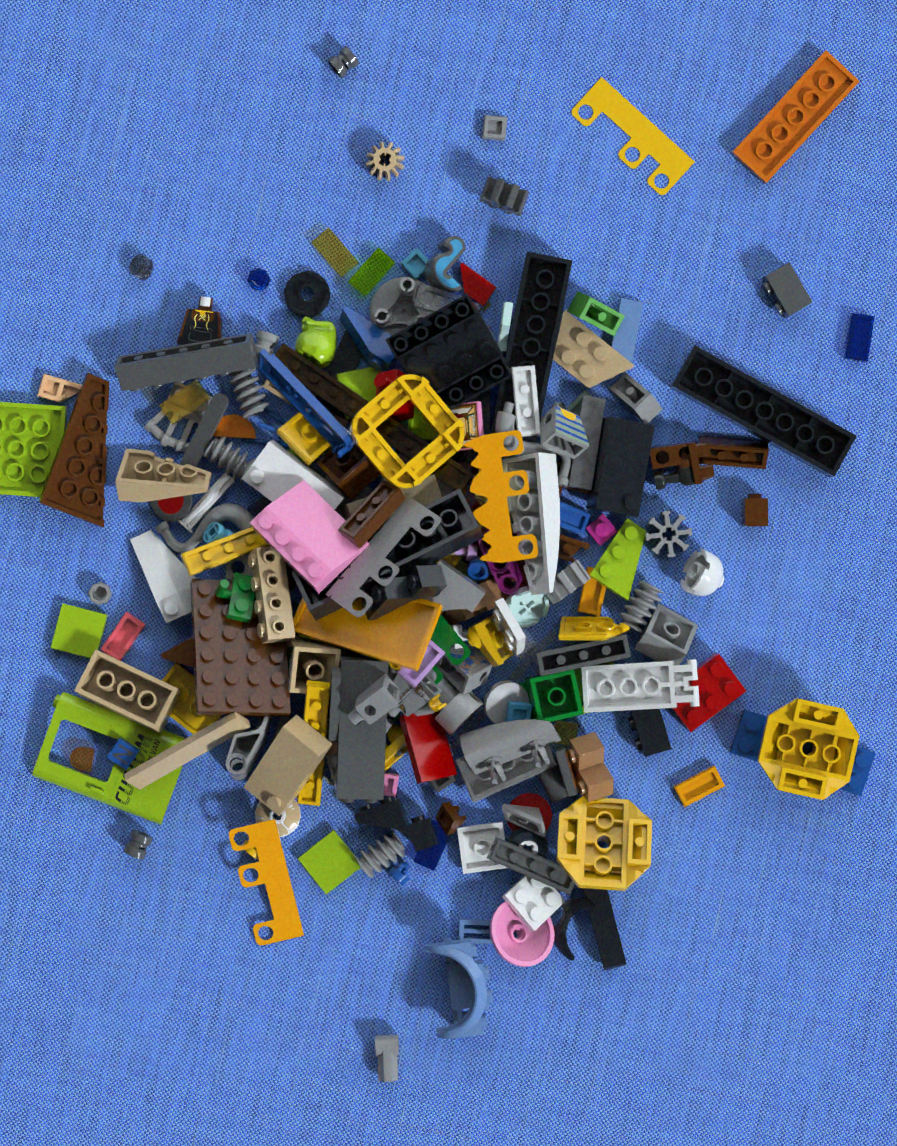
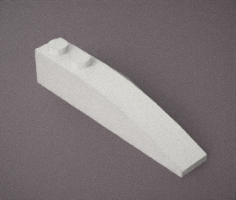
(537, 515)

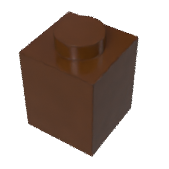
(754, 511)

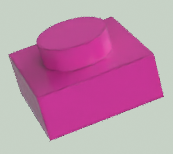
(601, 529)

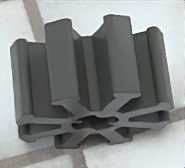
(504, 196)

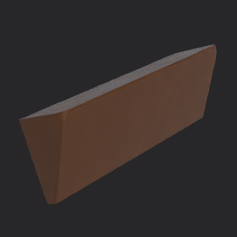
(735, 452)
(372, 513)

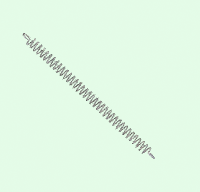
(511, 678)

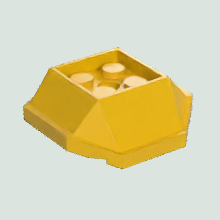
(832, 755)
(606, 820)

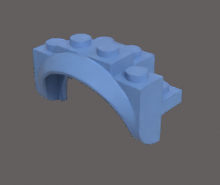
(466, 987)

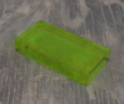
(371, 272)

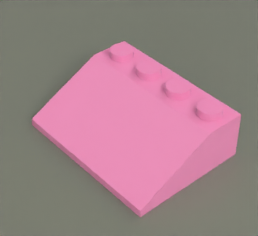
(307, 535)

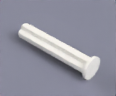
(207, 502)

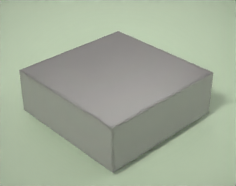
(494, 128)

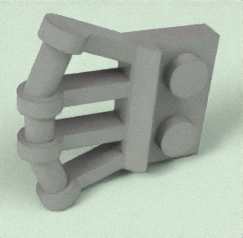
(166, 438)

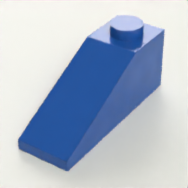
(368, 339)

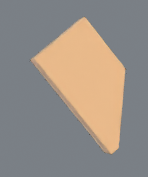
(57, 389)

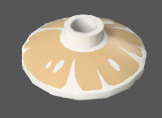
(288, 821)

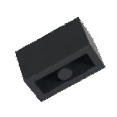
(650, 731)

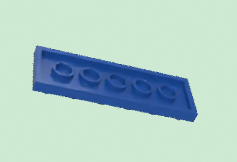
(749, 738)

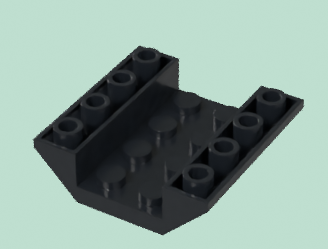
(452, 352)

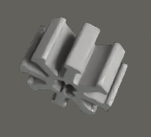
(673, 539)
(568, 581)

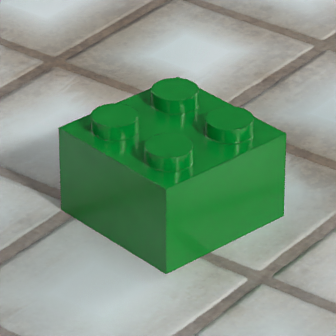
(554, 696)

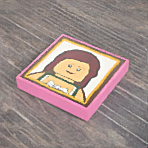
(471, 416)

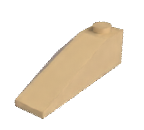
(151, 478)

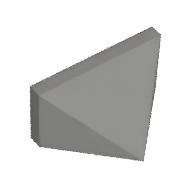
(525, 817)

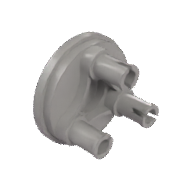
(393, 305)

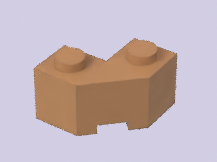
(486, 603)
(591, 774)

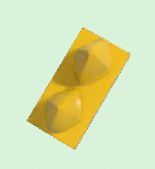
(397, 748)

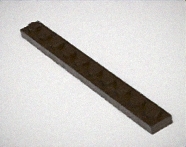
(350, 403)

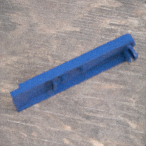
(305, 403)

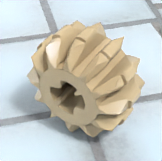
(393, 161)

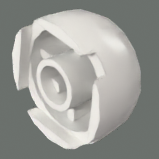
(703, 574)

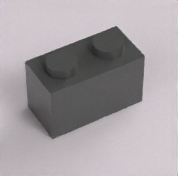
(786, 290)

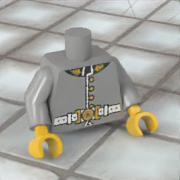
(417, 700)

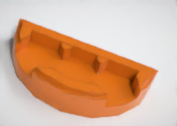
(235, 427)

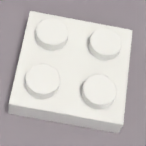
(506, 622)
(475, 845)
(533, 901)

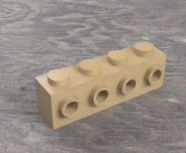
(272, 595)

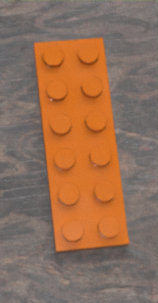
(795, 117)

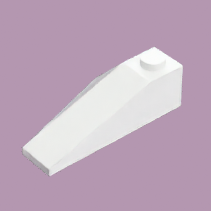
(165, 576)

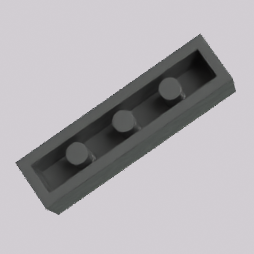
(581, 655)

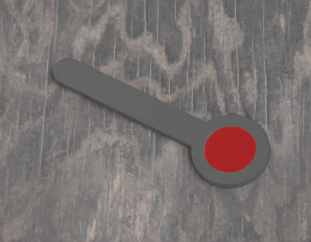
(178, 507)

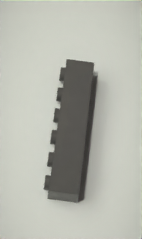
(186, 362)

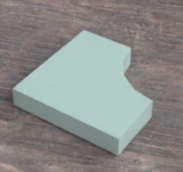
(505, 326)

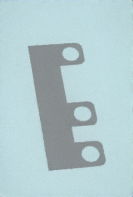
(373, 556)

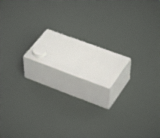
(279, 471)

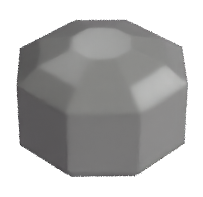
(100, 593)

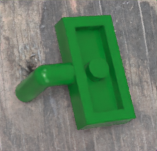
(240, 597)

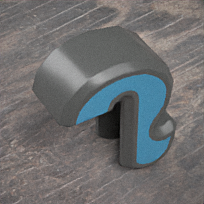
(439, 264)

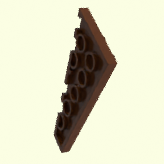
(79, 466)

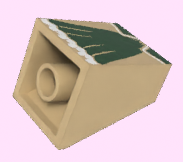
(309, 661)

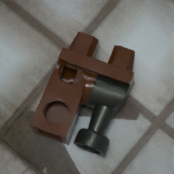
(686, 459)

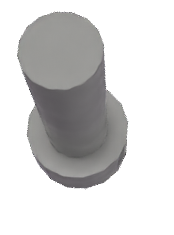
(459, 706)

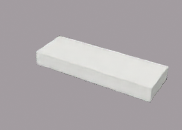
(526, 400)

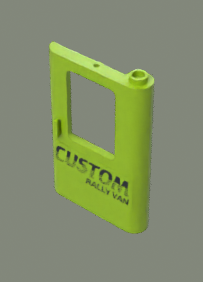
(147, 802)

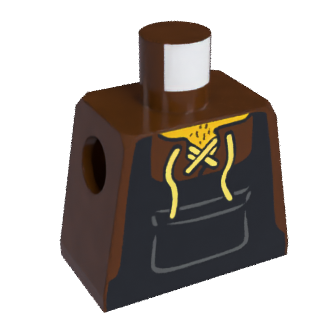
(201, 323)

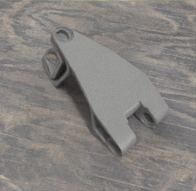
(247, 748)

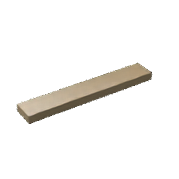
(187, 750)

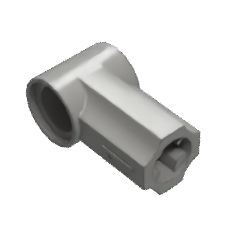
(387, 1050)

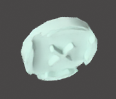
(527, 607)

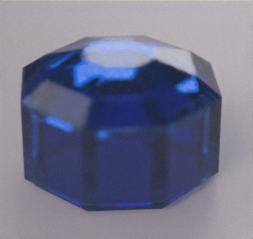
(259, 279)

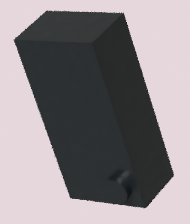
(620, 467)

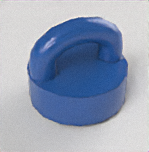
(478, 569)
(399, 872)

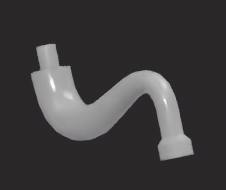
(505, 422)
(223, 512)

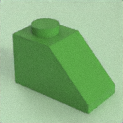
(595, 313)

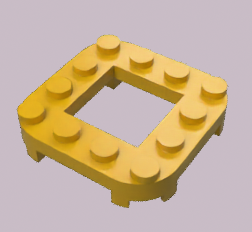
(432, 408)

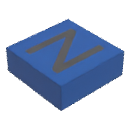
(123, 753)

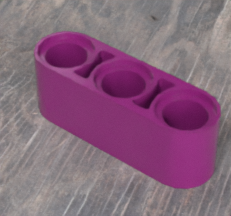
(501, 571)

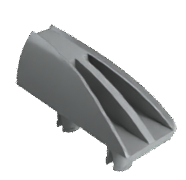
(506, 741)

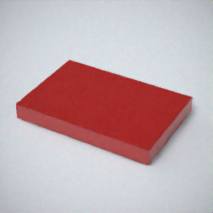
(427, 747)

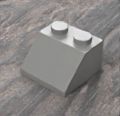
(666, 636)

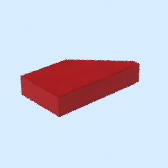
(475, 285)

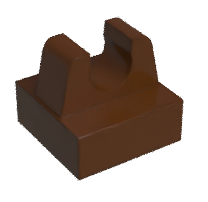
(449, 818)

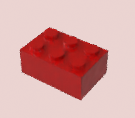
(716, 688)

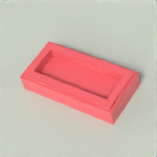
(123, 636)

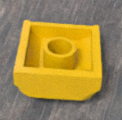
(489, 640)

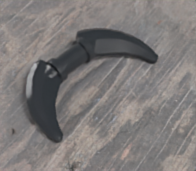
(569, 908)

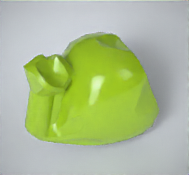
(317, 342)

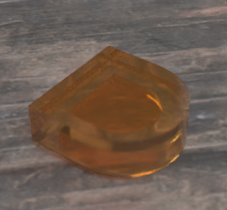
(82, 758)

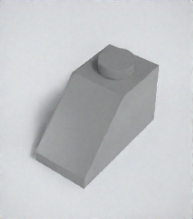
(636, 398)

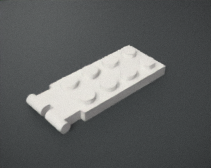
(639, 686)

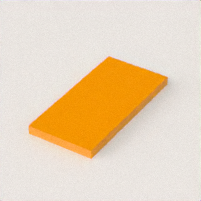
(395, 638)

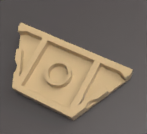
(586, 354)

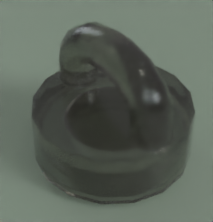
(141, 267)

